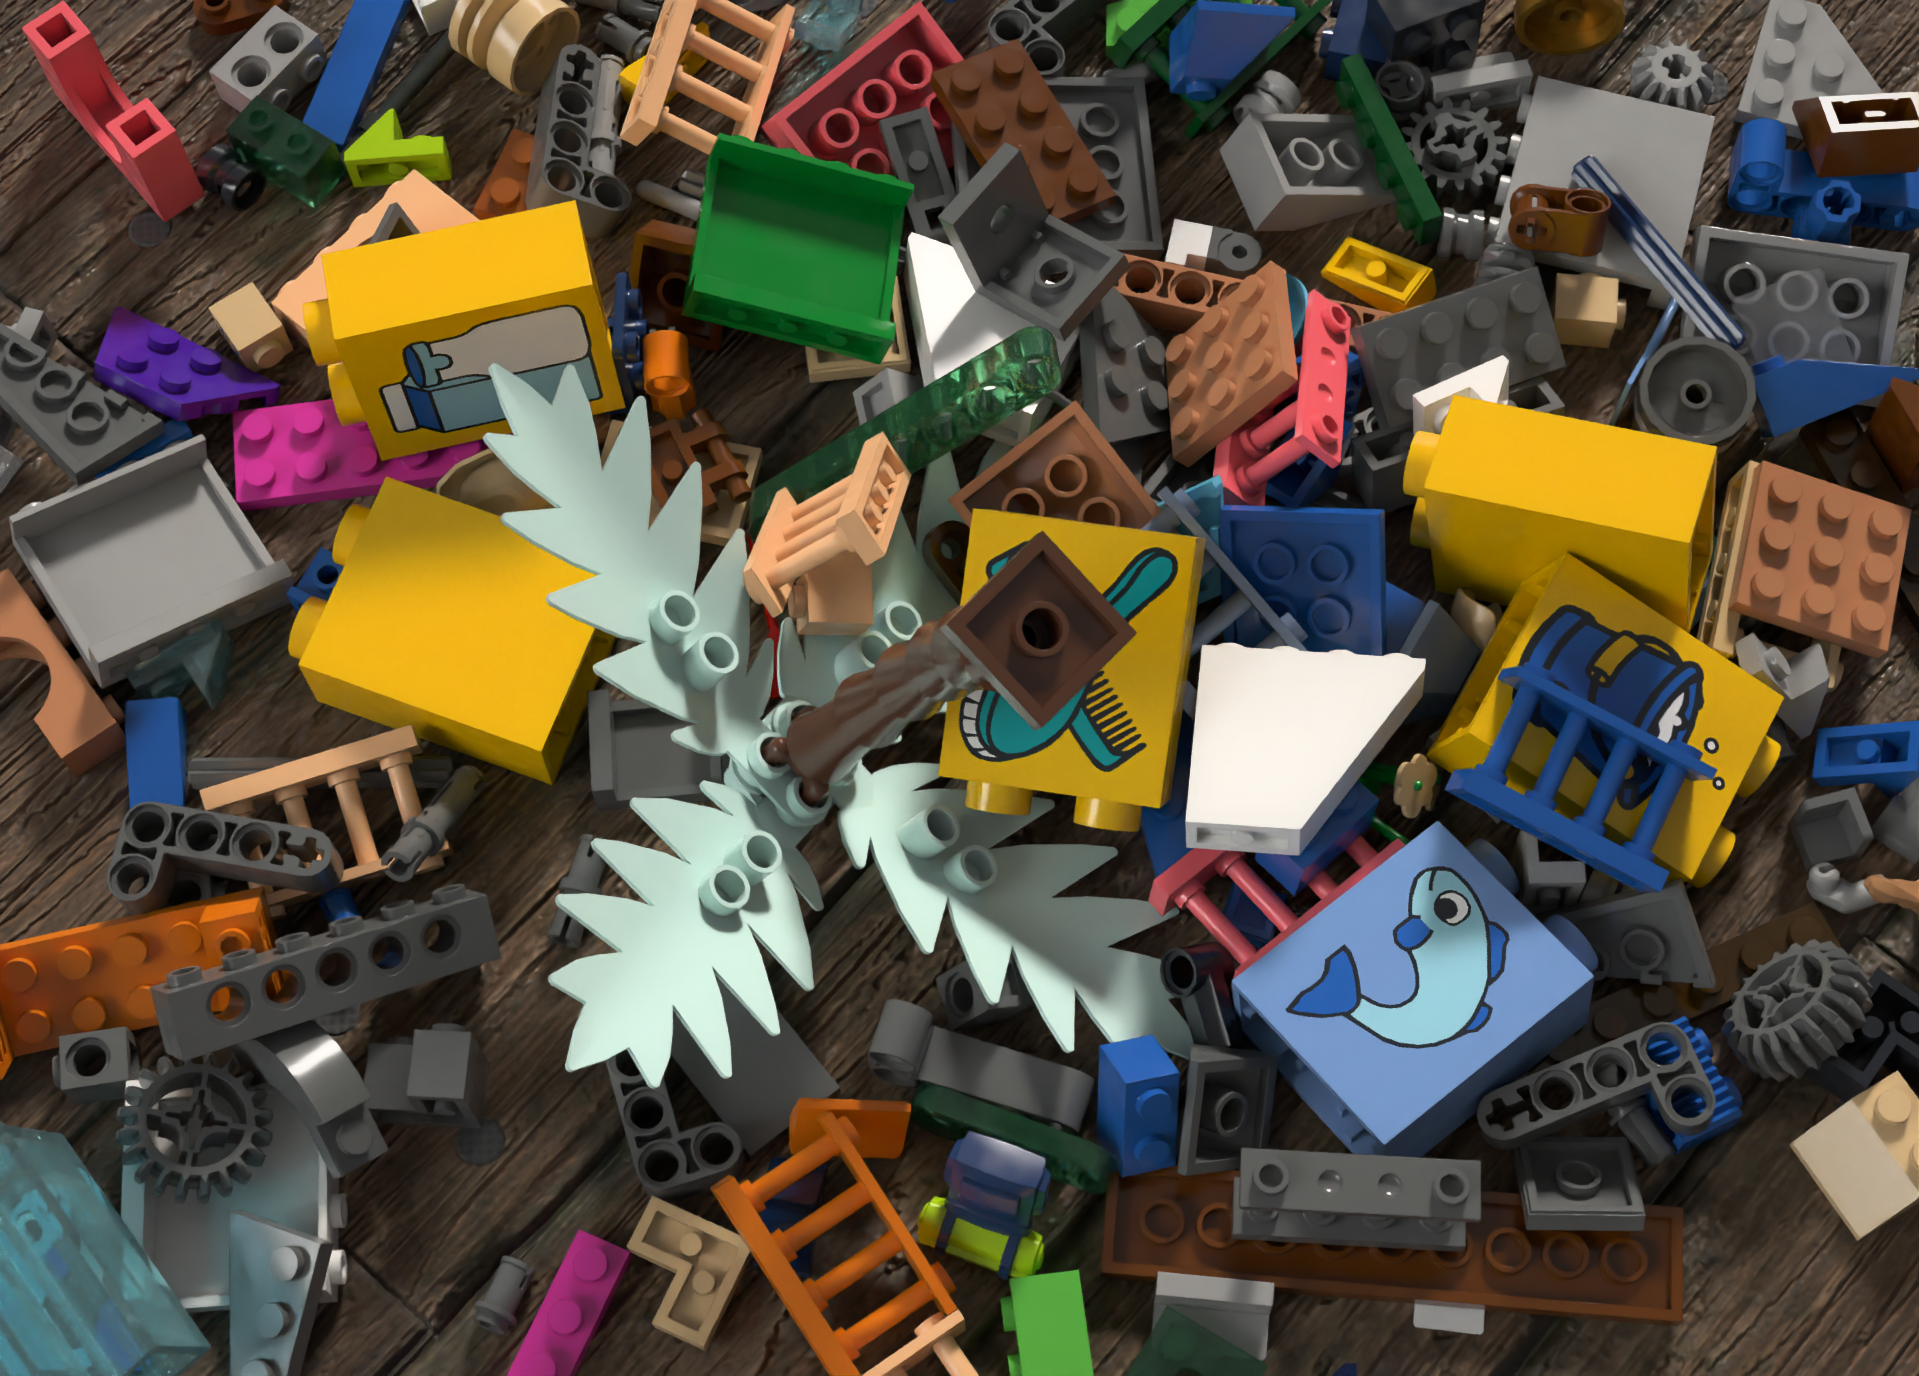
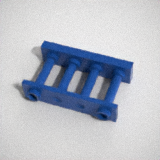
(1536, 809)

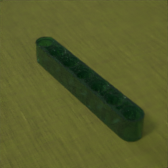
(920, 420)

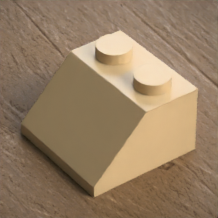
(1867, 1155)

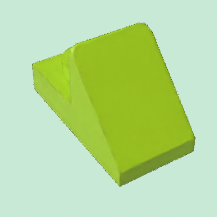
(385, 157)

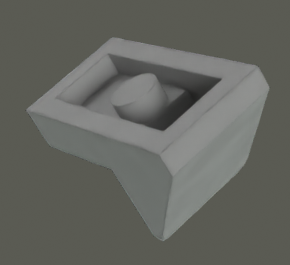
(1798, 679)

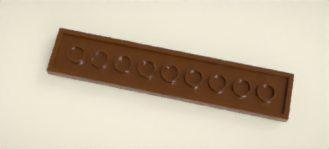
(1186, 1228)

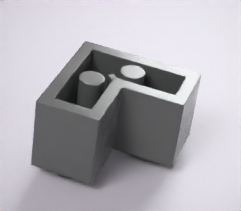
(428, 1078)

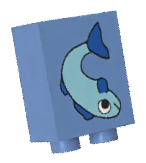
(1416, 995)

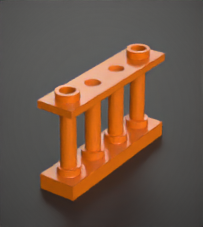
(778, 1249)

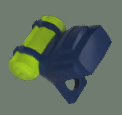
(989, 1207)

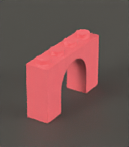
(132, 136)

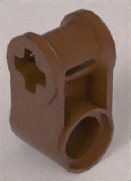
(1562, 221)

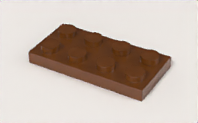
(1006, 100)

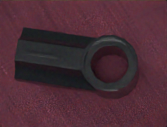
(1201, 980)

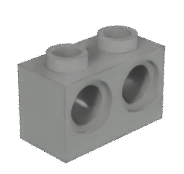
(265, 61)

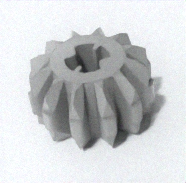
(1673, 76)

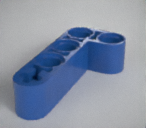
(1775, 180)

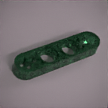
(1067, 1156)

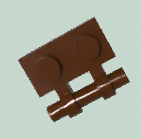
(674, 453)

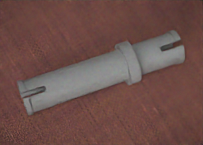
(605, 141)

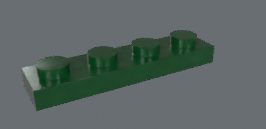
(1394, 163)

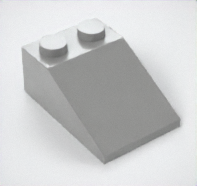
(1301, 170)

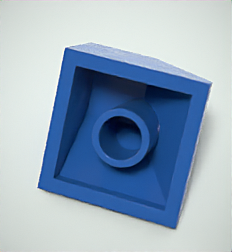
(1219, 43)

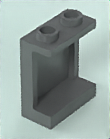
(637, 757)

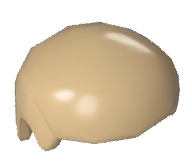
(1474, 618)

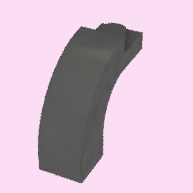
(321, 1087)

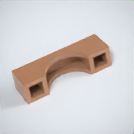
(73, 716)

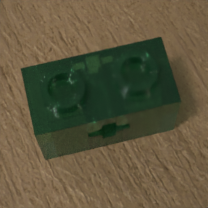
(287, 151)

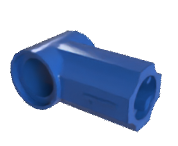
(1828, 214)

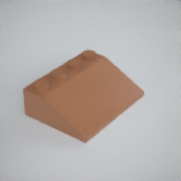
(1061, 474)

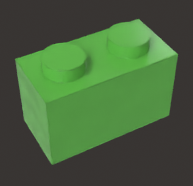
(1048, 1325)

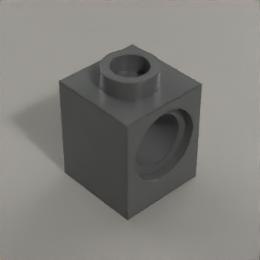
(967, 1005)
(78, 1050)

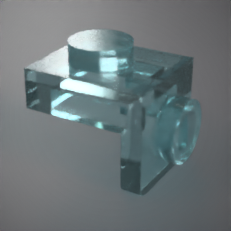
(828, 23)

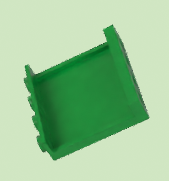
(797, 248)

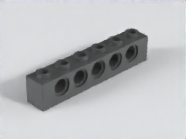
(463, 942)

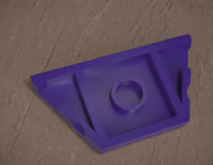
(173, 372)

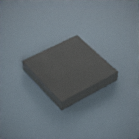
(1579, 1184)

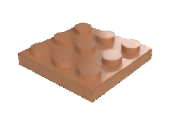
(1230, 364)
(1820, 559)

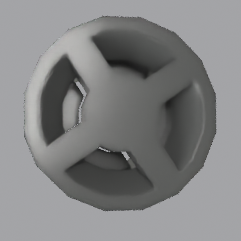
(1461, 234)

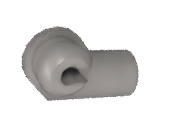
(1835, 892)

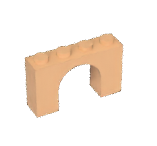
(421, 201)

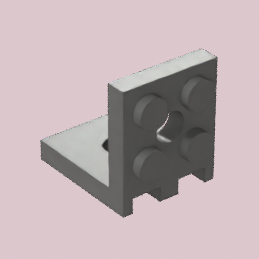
(1024, 245)

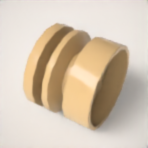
(514, 38)

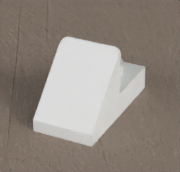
(1483, 382)

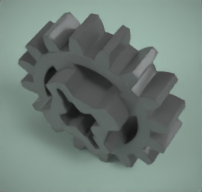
(1454, 146)

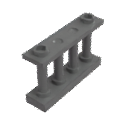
(1355, 1199)

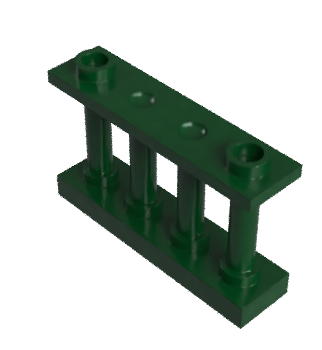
(1142, 43)

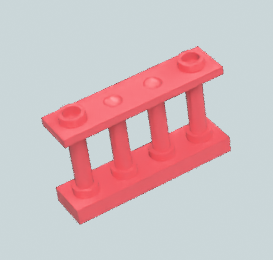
(1318, 414)
(1184, 887)

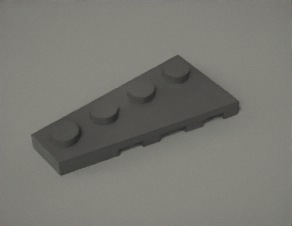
(67, 414)

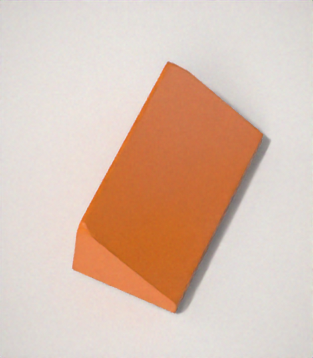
(878, 1123)

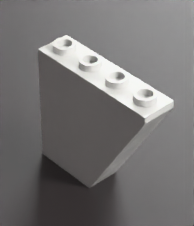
(958, 324)
(1287, 740)

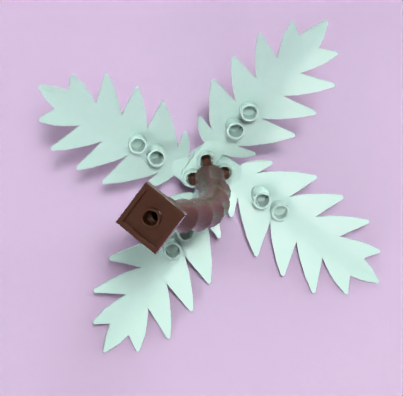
(1025, 633)

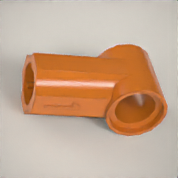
(668, 373)

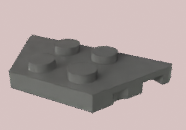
(1123, 372)

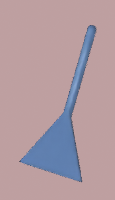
(1648, 353)

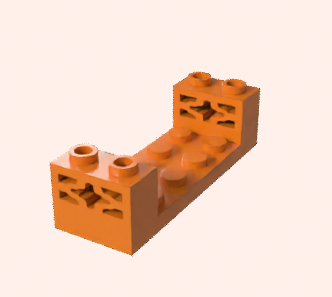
(105, 970)

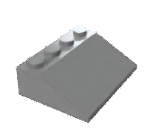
(1861, 281)

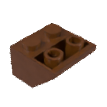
(1861, 133)

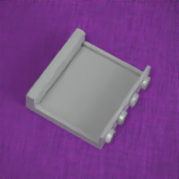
(1643, 145)
(147, 558)

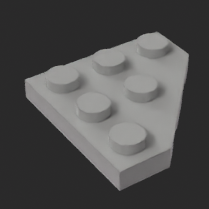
(1799, 59)

